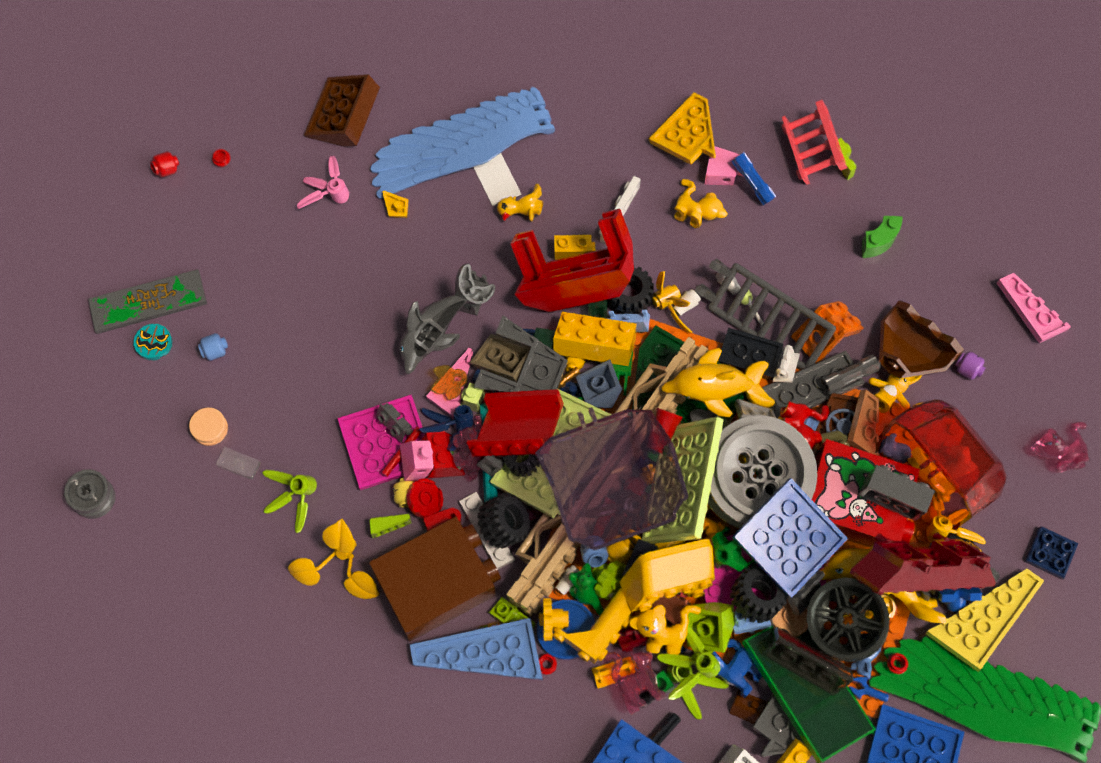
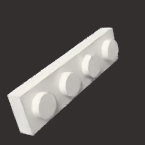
(624, 201)
(501, 556)

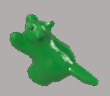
(584, 588)

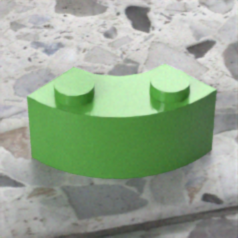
(881, 238)

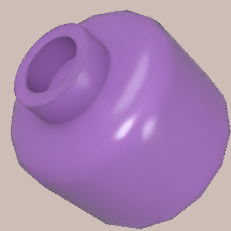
(970, 365)

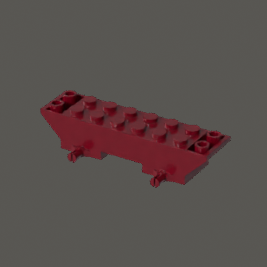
(902, 568)

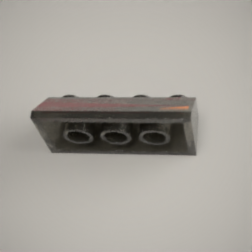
(807, 661)

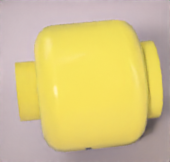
(400, 492)

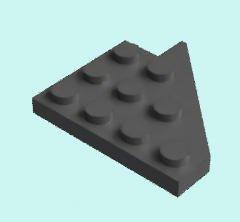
(776, 728)

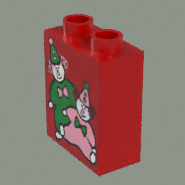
(839, 481)

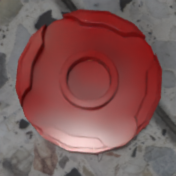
(424, 498)

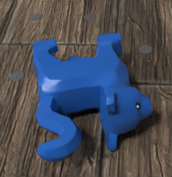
(737, 668)

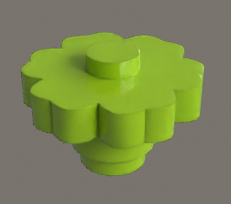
(608, 579)

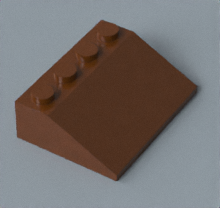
(343, 110)

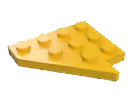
(687, 131)

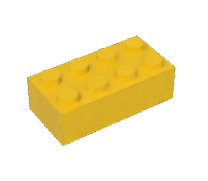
(594, 338)

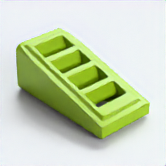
(384, 525)

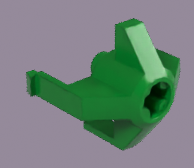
(728, 552)

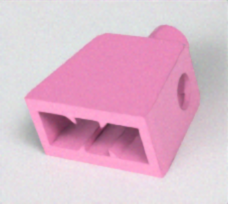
(721, 169)
(416, 457)

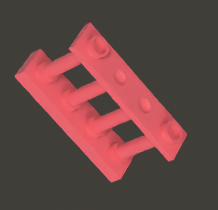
(830, 144)

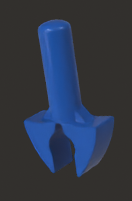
(867, 690)

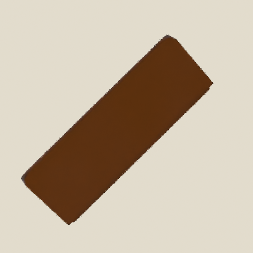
(747, 708)

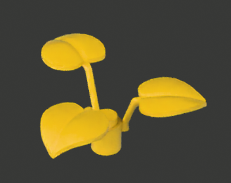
(339, 538)

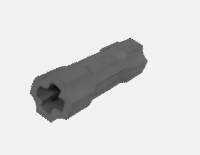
(850, 374)

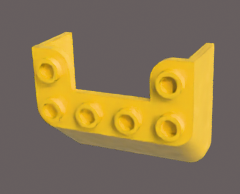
(668, 572)

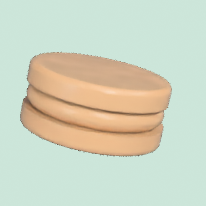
(208, 426)

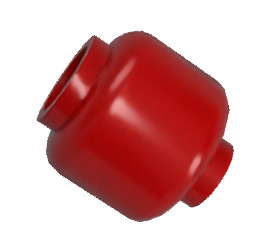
(164, 164)

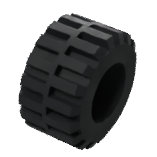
(637, 303)
(504, 521)
(749, 603)

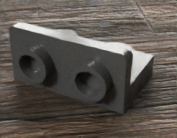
(802, 598)

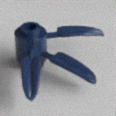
(462, 418)

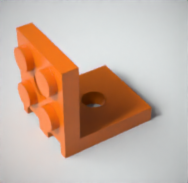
(838, 315)

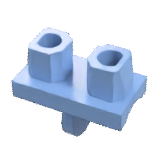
(744, 625)

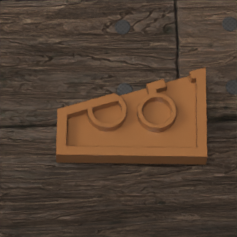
(863, 426)

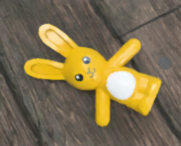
(892, 390)

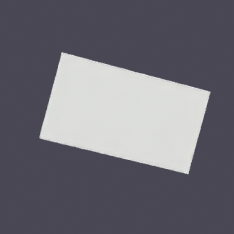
(497, 179)

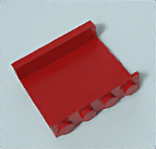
(517, 422)

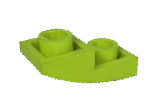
(851, 167)
(507, 612)

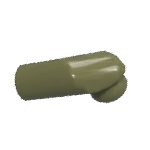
(836, 436)

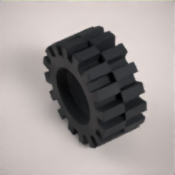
(523, 467)

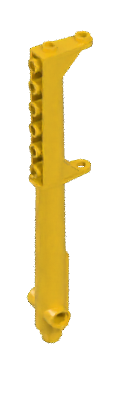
(593, 643)

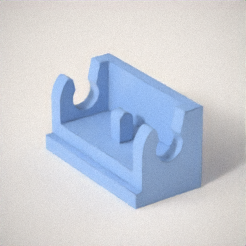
(642, 320)

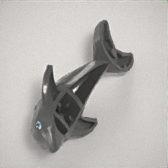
(427, 327)

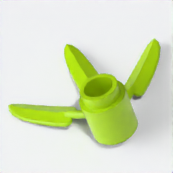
(299, 485)
(702, 662)
(689, 699)

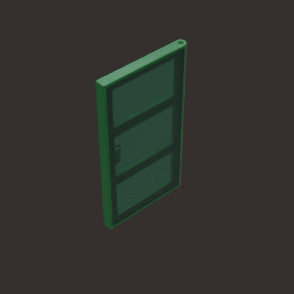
(821, 719)

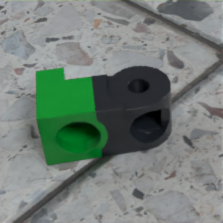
(663, 683)

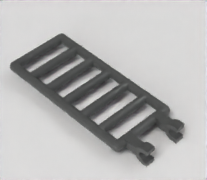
(730, 273)

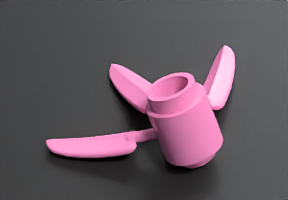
(335, 187)

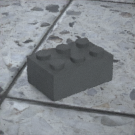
(896, 492)

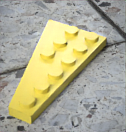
(984, 623)

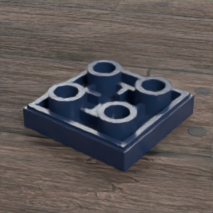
(1051, 552)

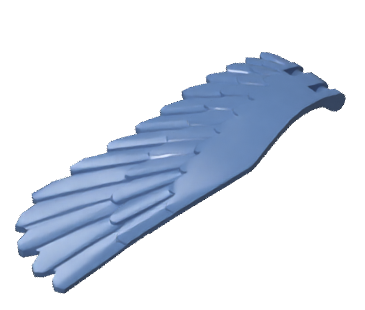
(460, 142)

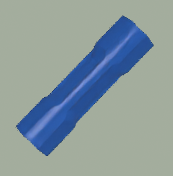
(761, 189)

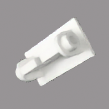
(786, 365)

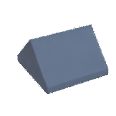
(600, 385)

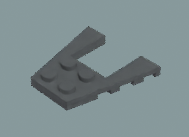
(541, 369)

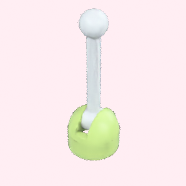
(747, 301)

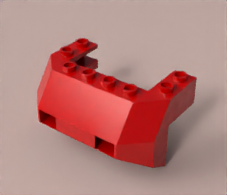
(577, 278)

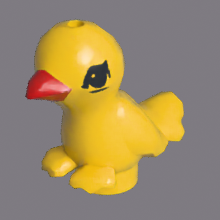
(526, 205)

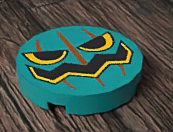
(153, 341)

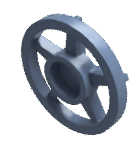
(842, 425)

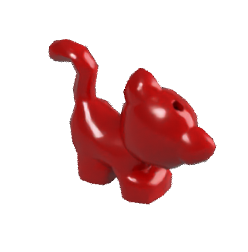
(796, 414)

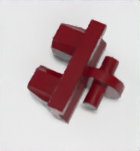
(630, 639)

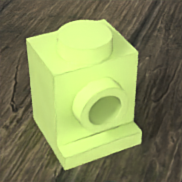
(472, 397)

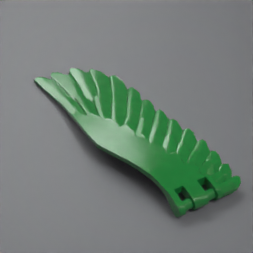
(991, 701)

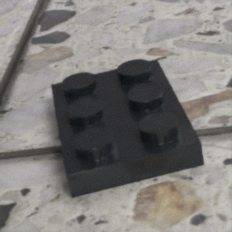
(743, 349)

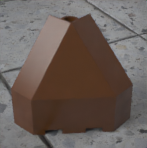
(914, 344)

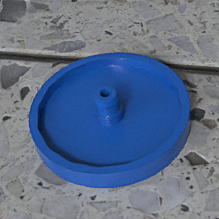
(579, 621)

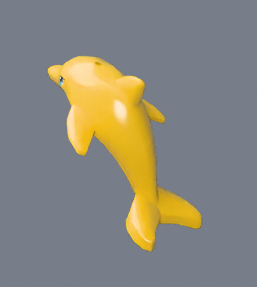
(716, 382)
(844, 560)

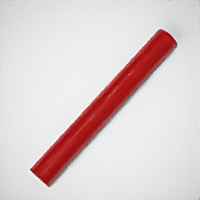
(397, 457)

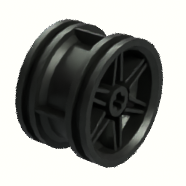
(828, 640)

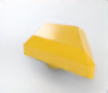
(396, 205)

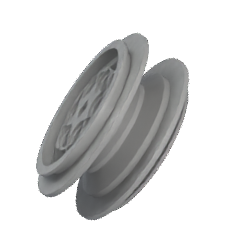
(783, 449)

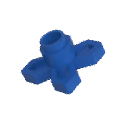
(957, 598)

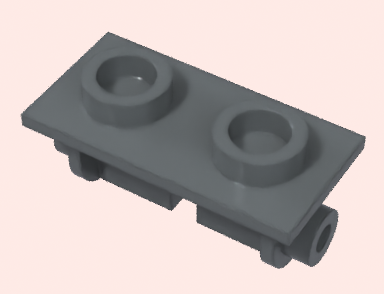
(388, 416)

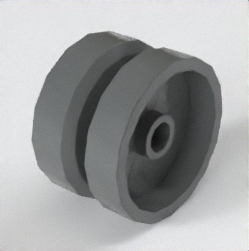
(90, 494)

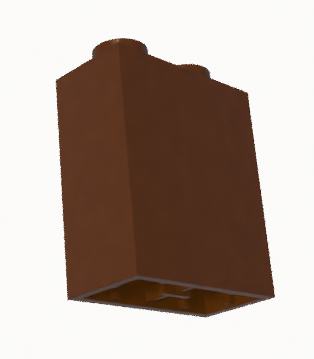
(435, 577)

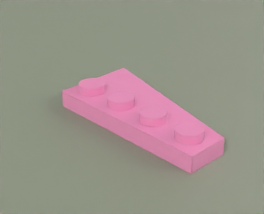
(1037, 317)

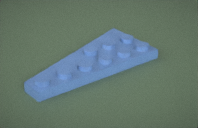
(493, 650)

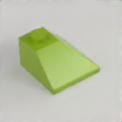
(713, 625)

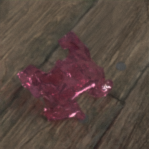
(637, 682)

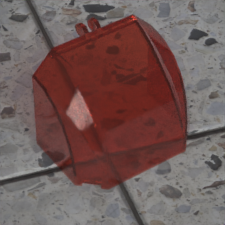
(955, 451)

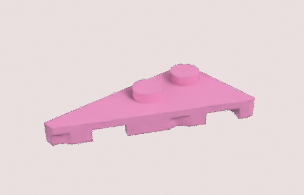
(441, 400)

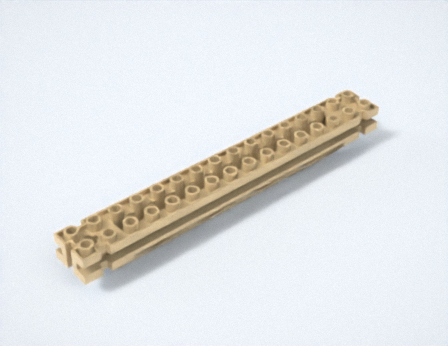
(549, 564)

